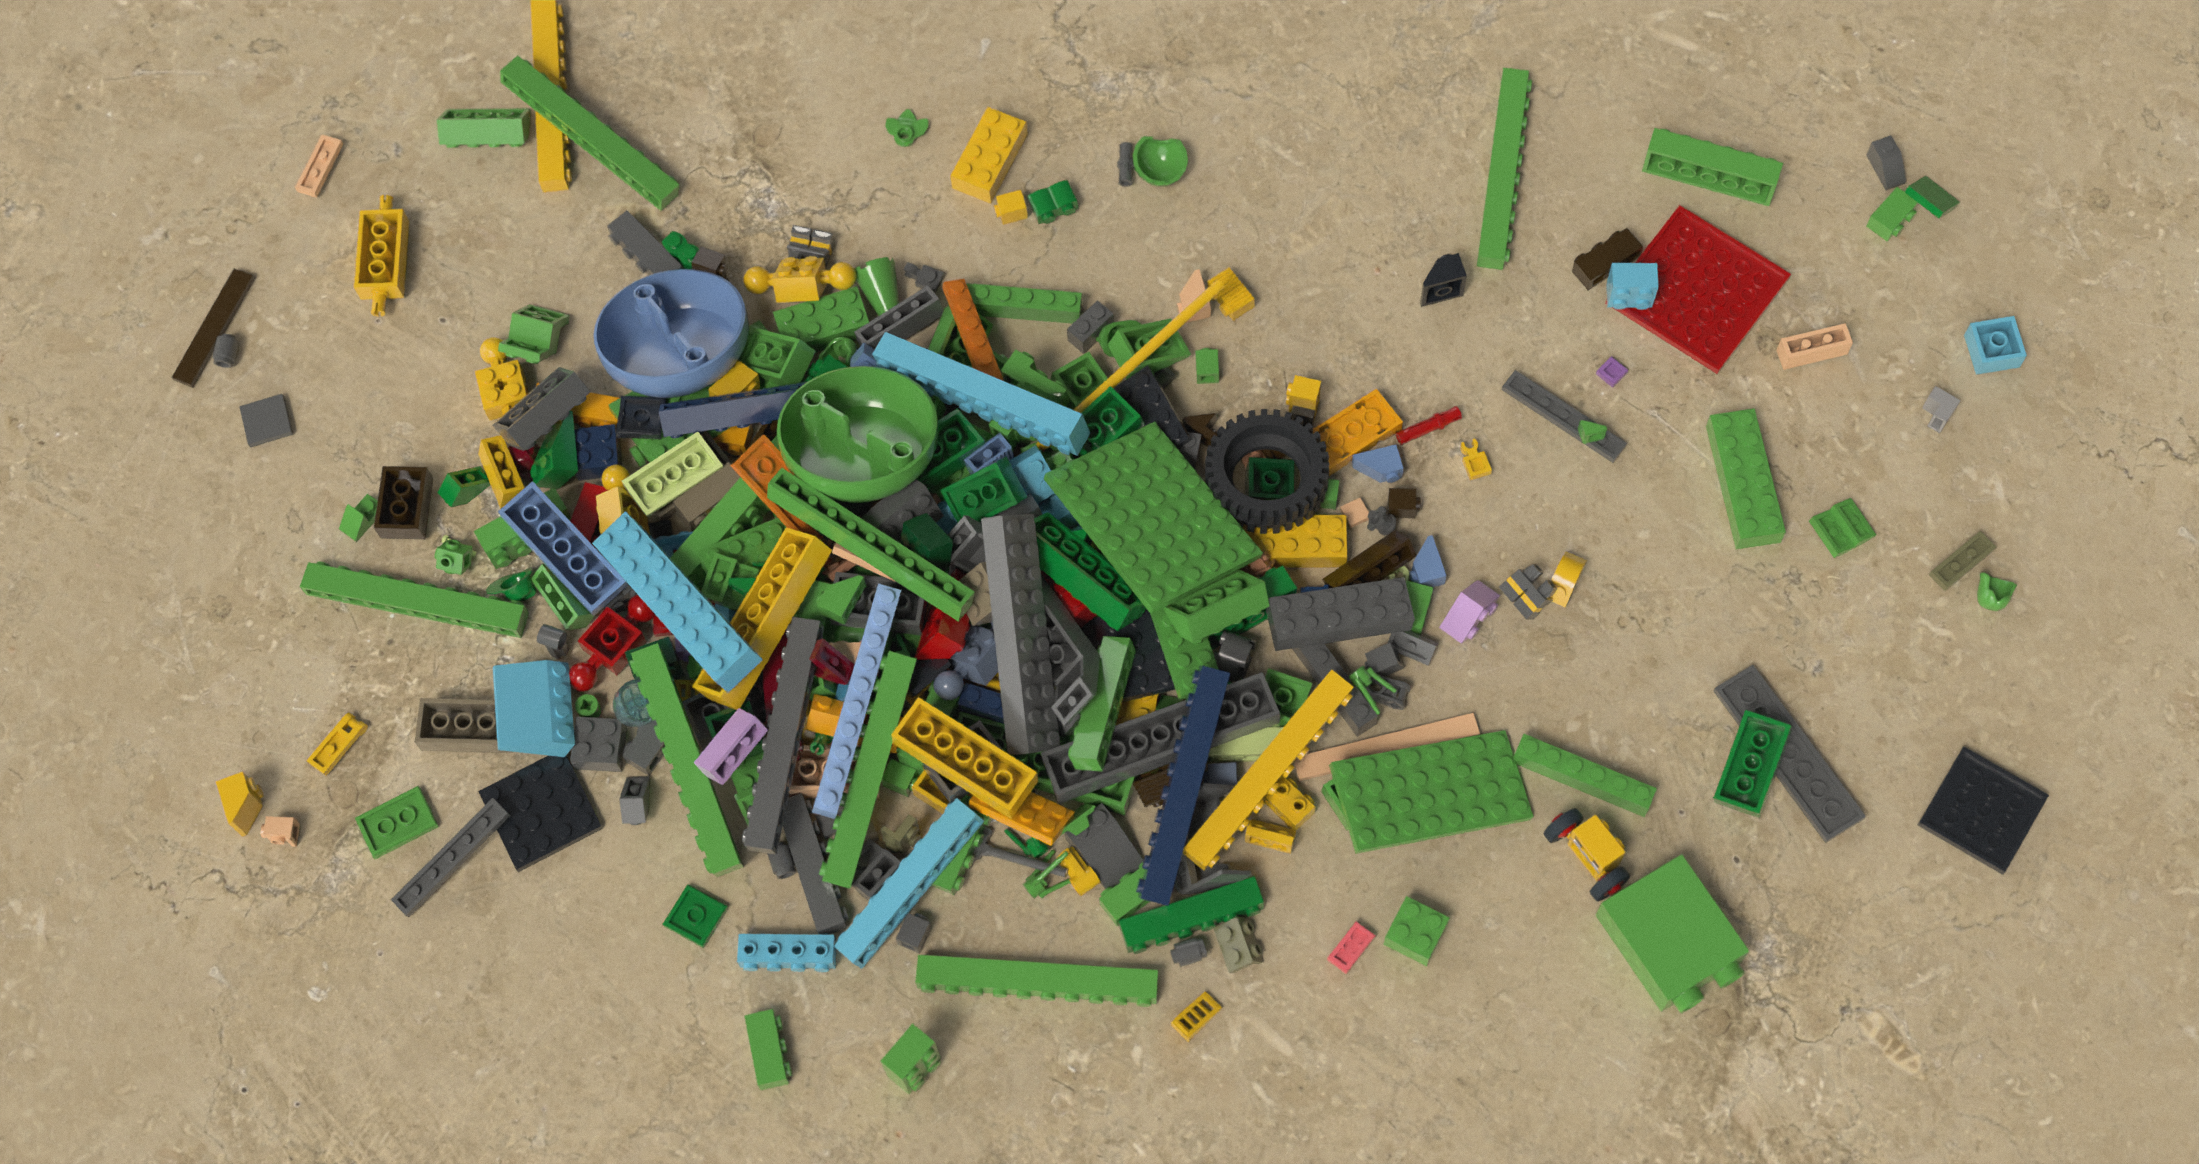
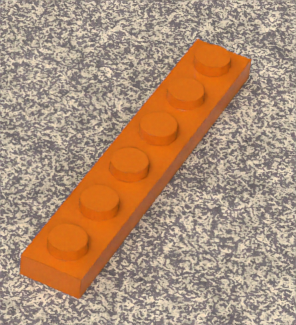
(970, 327)

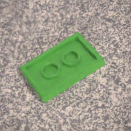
(396, 822)

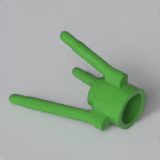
(1361, 680)
(1035, 882)

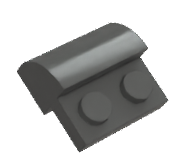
(873, 869)

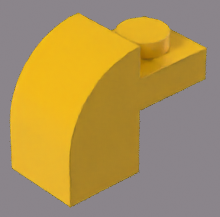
(1566, 577)

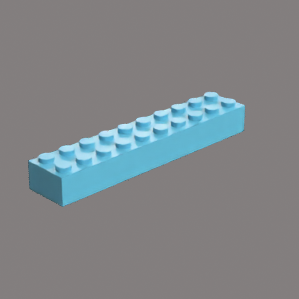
(984, 395)
(677, 602)

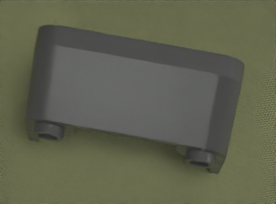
(1190, 877)

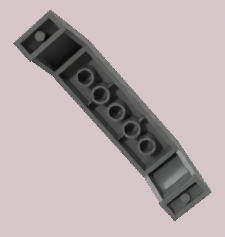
(1071, 653)

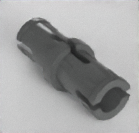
(1125, 164)

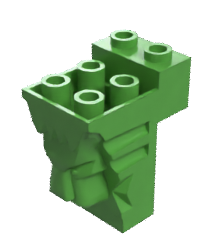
(1022, 372)

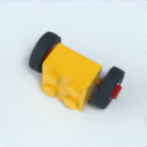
(1594, 848)

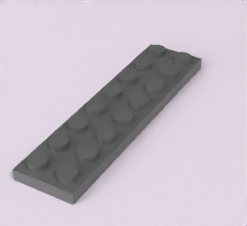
(1802, 768)

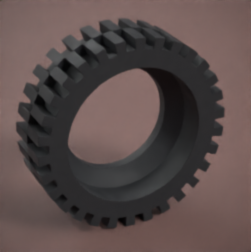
(1269, 433)

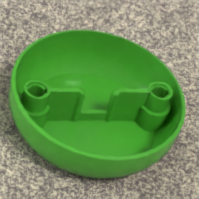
(858, 433)

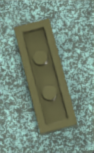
(1962, 561)

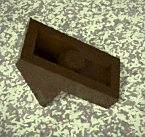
(1201, 425)

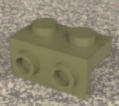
(904, 837)
(1238, 944)

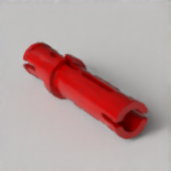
(1437, 421)

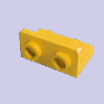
(1270, 836)

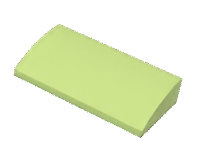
(672, 474)

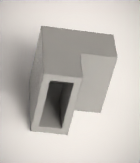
(1941, 406)

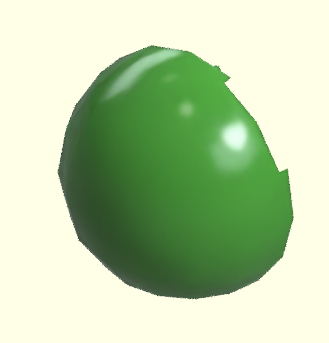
(1160, 160)

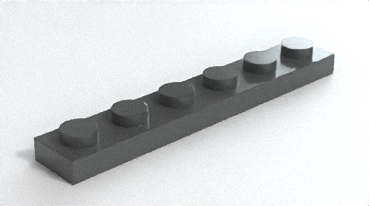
(1559, 413)
(450, 857)

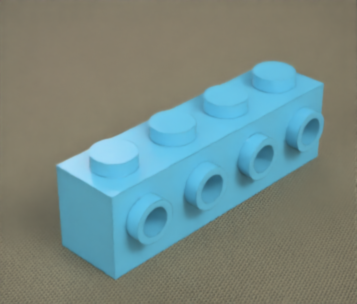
(786, 951)

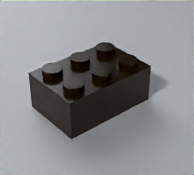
(403, 502)

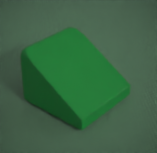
(741, 585)

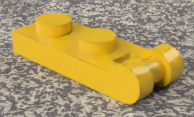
(337, 743)

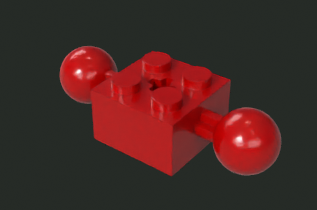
(597, 644)

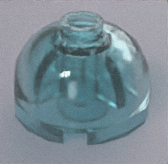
(630, 705)

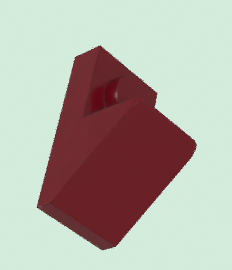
(831, 663)

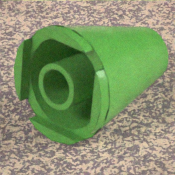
(879, 283)

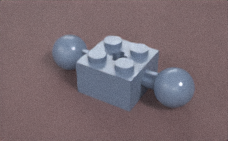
(974, 663)

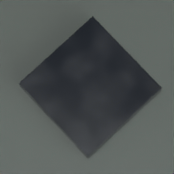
(639, 417)

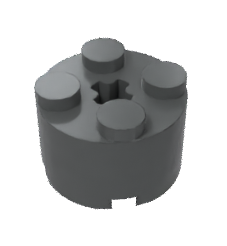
(1234, 655)

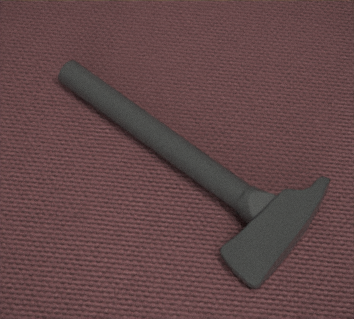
(987, 850)

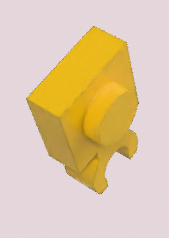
(1475, 463)

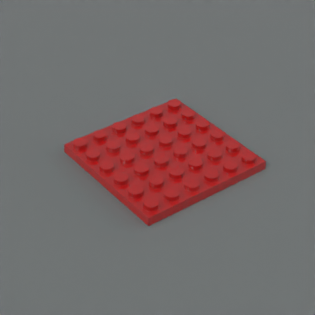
(1706, 289)

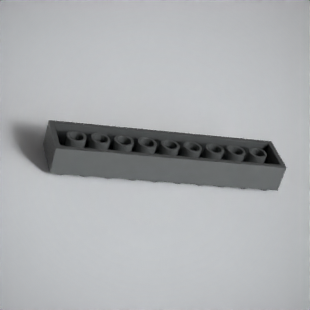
(1020, 633)
(1150, 739)

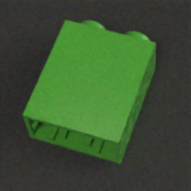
(1673, 935)

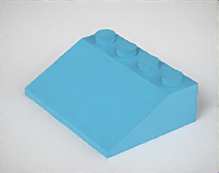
(534, 707)

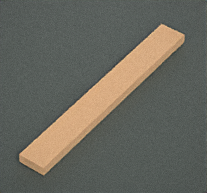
(1318, 762)

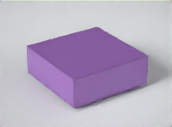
(1612, 371)

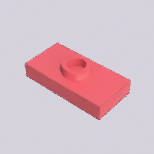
(1351, 947)

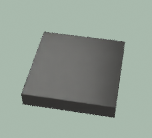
(266, 420)

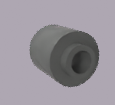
(225, 350)
(782, 863)
(1188, 952)

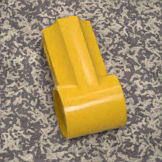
(1081, 876)

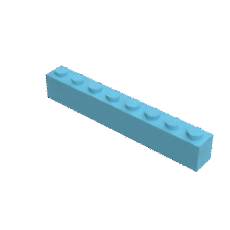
(908, 883)

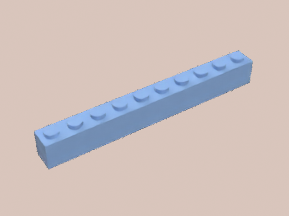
(856, 701)

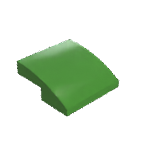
(1842, 528)
(716, 581)

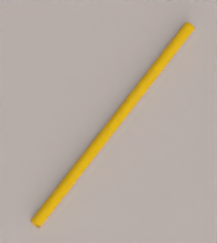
(1150, 347)

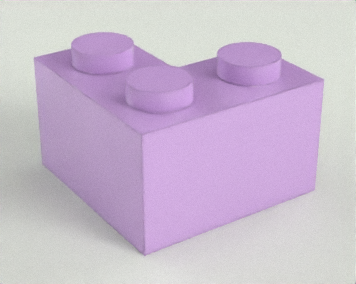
(1468, 610)

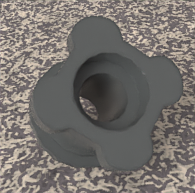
(1381, 521)

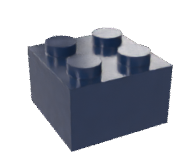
(596, 451)

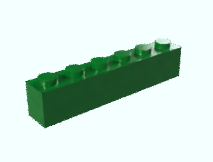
(1190, 915)

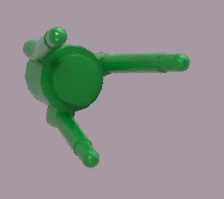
(1034, 846)

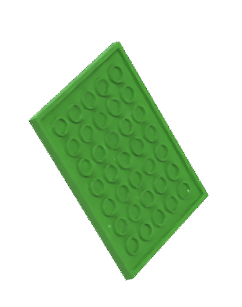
(1152, 517)

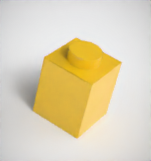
(1011, 207)

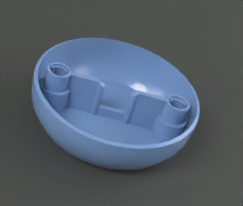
(672, 332)

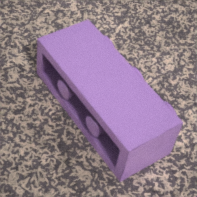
(730, 746)

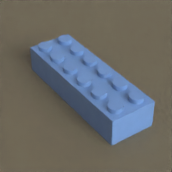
(562, 548)

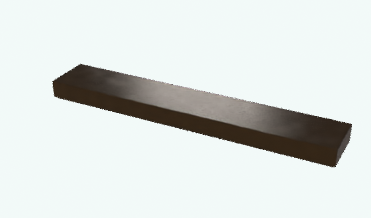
(212, 327)

